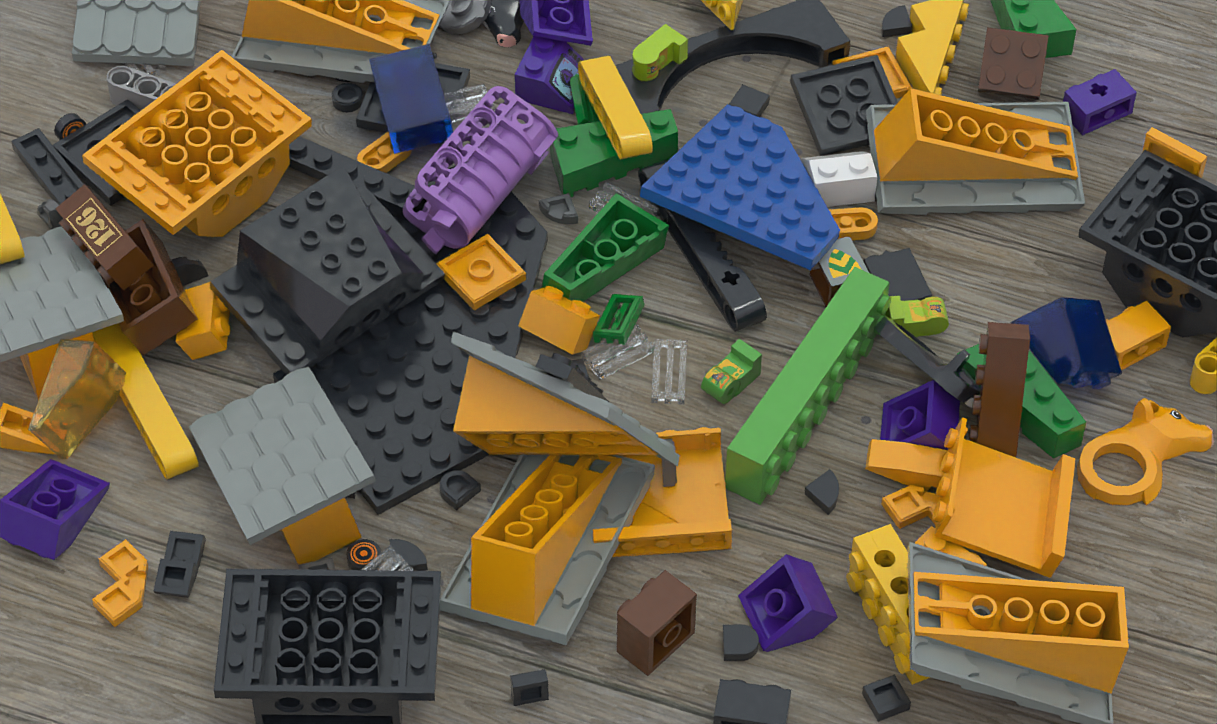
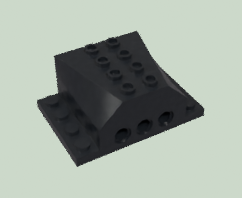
(1161, 243)
(322, 272)
(328, 643)

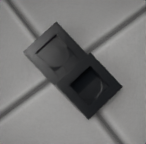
(180, 564)

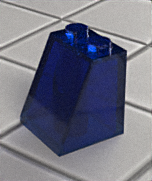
(411, 98)
(1073, 342)

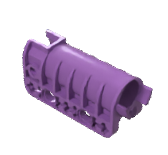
(483, 169)

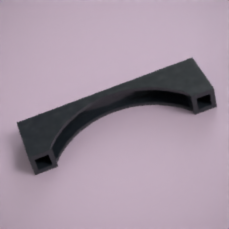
(794, 30)

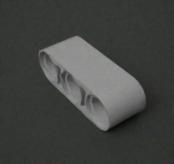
(135, 86)

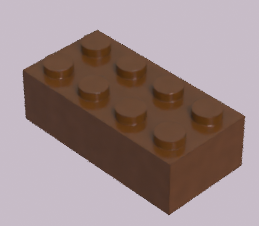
(156, 302)

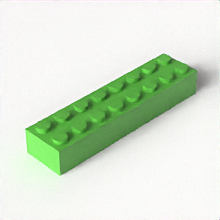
(806, 387)

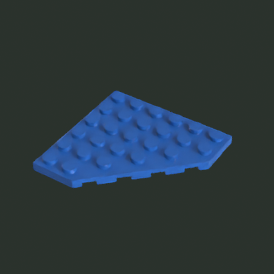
(749, 185)

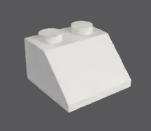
(843, 177)

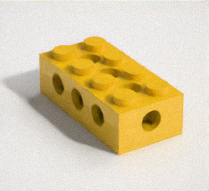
(881, 580)

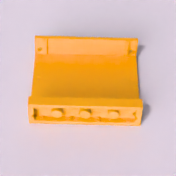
(696, 488)
(1003, 504)

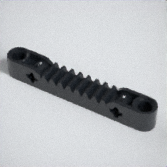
(725, 283)

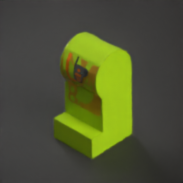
(657, 52)
(919, 317)

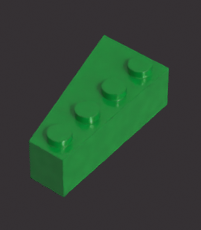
(1039, 18)
(586, 156)
(606, 249)
(1046, 411)

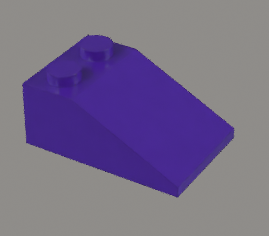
(558, 19)
(50, 508)

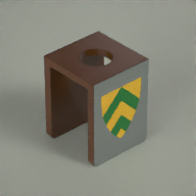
(835, 268)

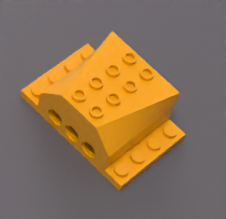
(203, 149)

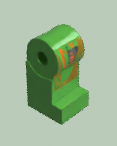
(733, 372)

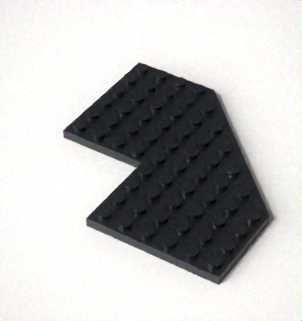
(404, 376)

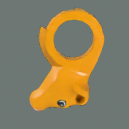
(1149, 439)

